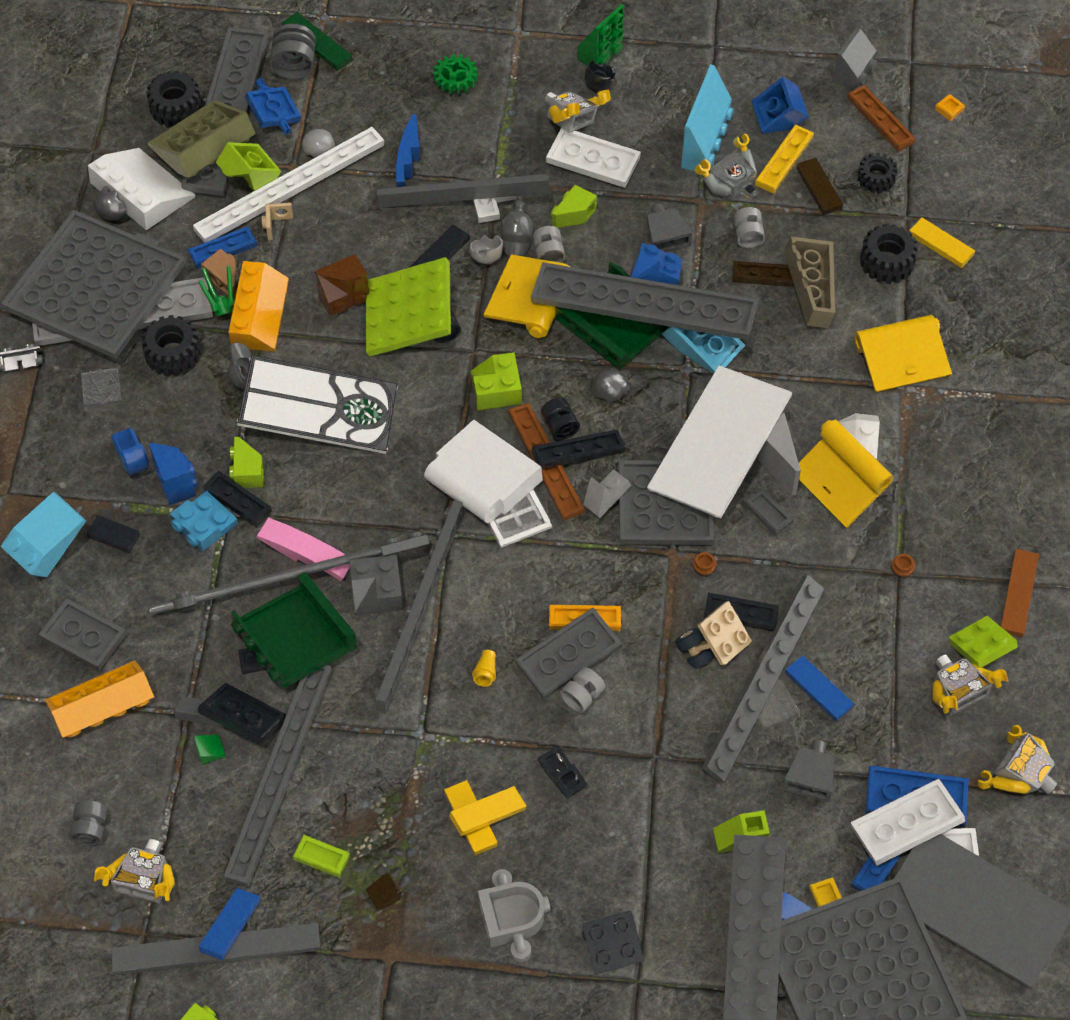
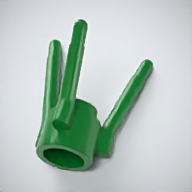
(218, 304)

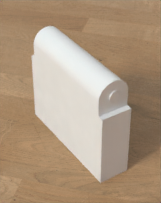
(483, 472)

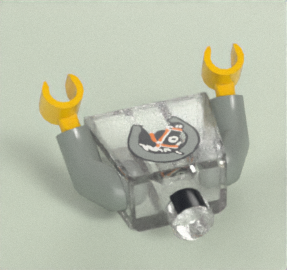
(733, 174)

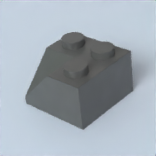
(376, 584)

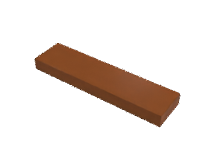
(881, 118)
(1019, 592)

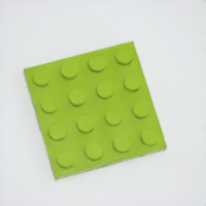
(408, 307)

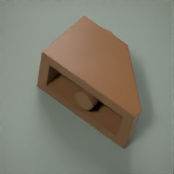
(217, 271)

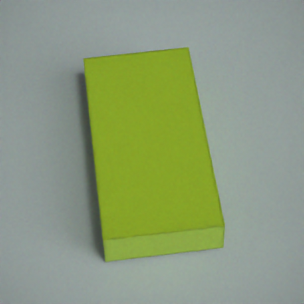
(321, 856)

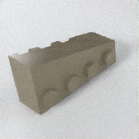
(813, 277)

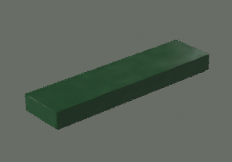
(325, 46)

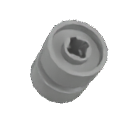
(749, 227)
(549, 244)
(583, 688)

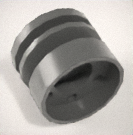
(292, 51)

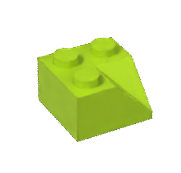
(249, 162)
(497, 382)

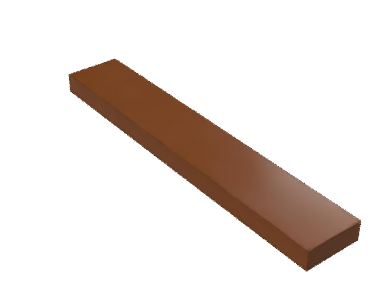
(553, 477)

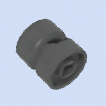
(88, 823)

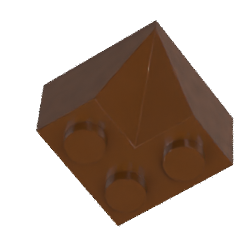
(342, 284)

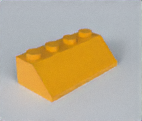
(258, 307)
(99, 699)

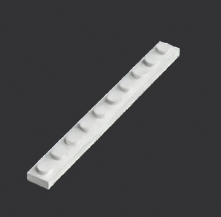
(288, 185)

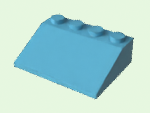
(706, 121)

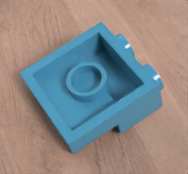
(202, 520)

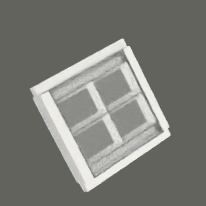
(521, 522)

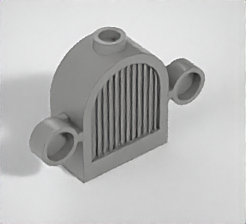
(512, 913)

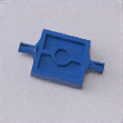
(273, 106)

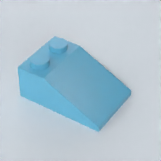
(704, 348)
(43, 535)

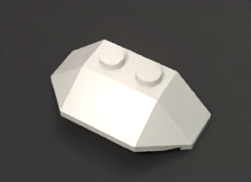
(864, 429)

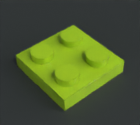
(983, 642)

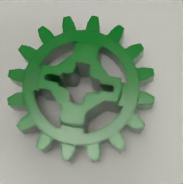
(455, 74)

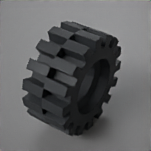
(875, 182)

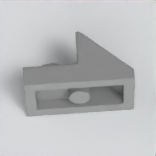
(604, 494)

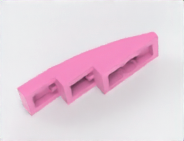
(300, 546)

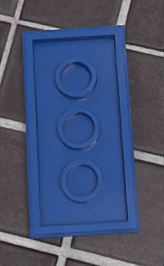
(890, 784)

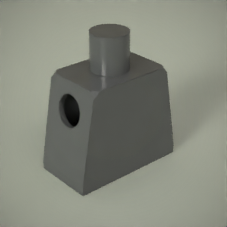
(667, 229)
(811, 772)

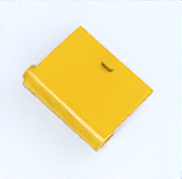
(515, 303)
(901, 348)
(846, 470)

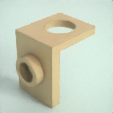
(272, 215)

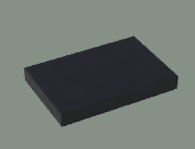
(242, 713)

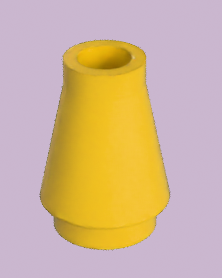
(485, 670)

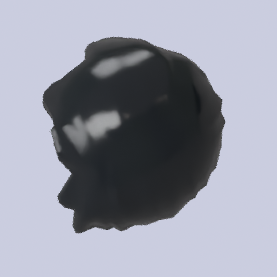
(599, 76)

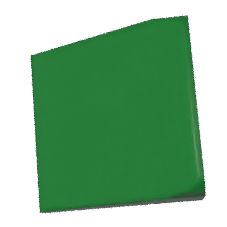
(209, 748)

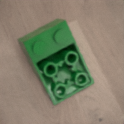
(603, 40)

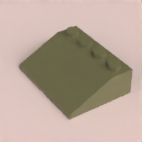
(202, 137)

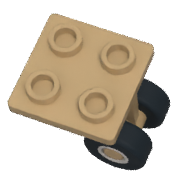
(722, 634)

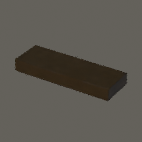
(819, 186)
(762, 273)

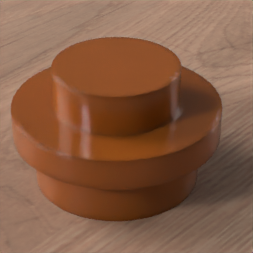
(704, 563)
(903, 565)

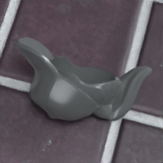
(517, 230)
(240, 363)

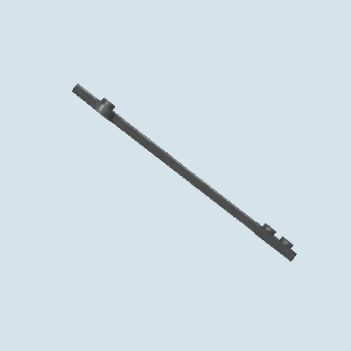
(391, 545)

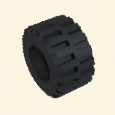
(169, 87)
(891, 240)
(174, 359)

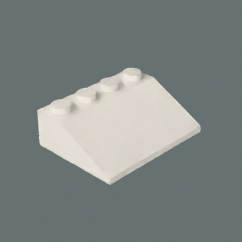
(141, 183)

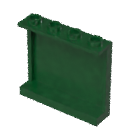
(611, 337)
(295, 633)

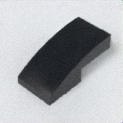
(561, 771)

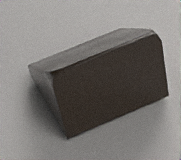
(383, 892)

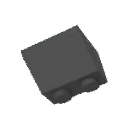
(855, 61)

